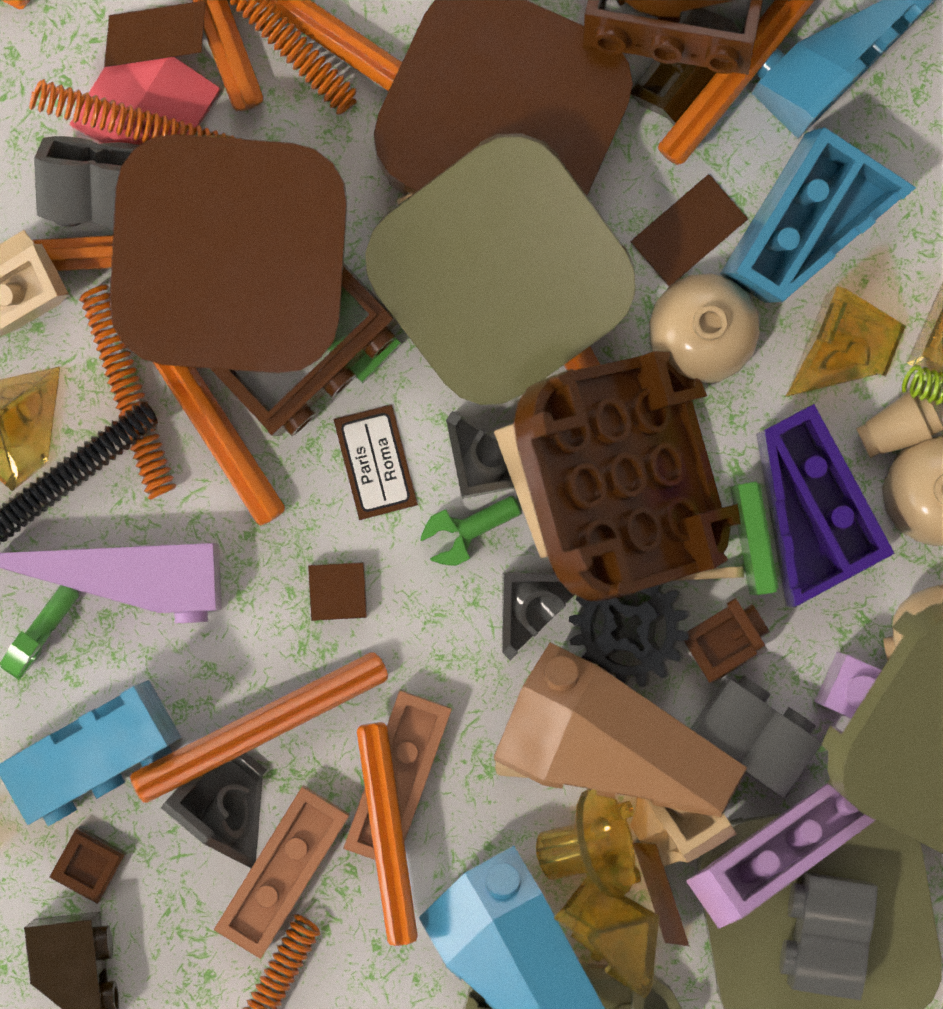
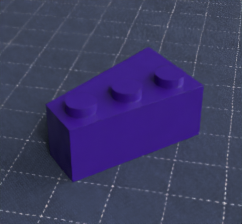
(815, 508)

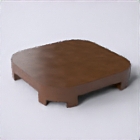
(497, 71)
(228, 253)
(621, 476)

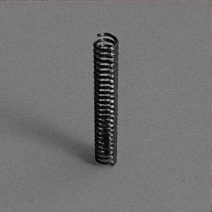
(57, 477)

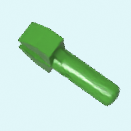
(469, 528)
(28, 645)

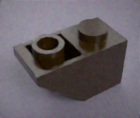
(70, 960)

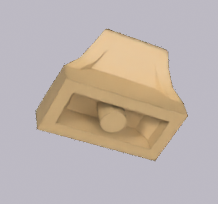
(27, 283)
(677, 832)

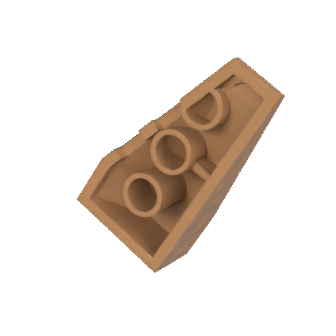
(601, 735)

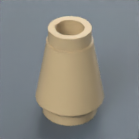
(900, 426)

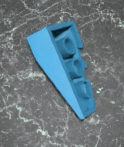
(825, 65)
(505, 940)

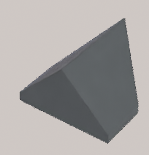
(476, 459)
(528, 605)
(223, 808)

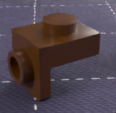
(727, 640)

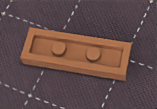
(414, 739)
(281, 871)

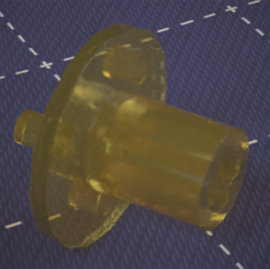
(594, 845)

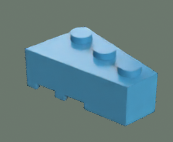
(810, 214)
(89, 754)

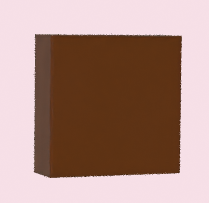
(337, 591)
(88, 865)

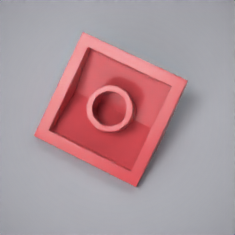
(152, 85)

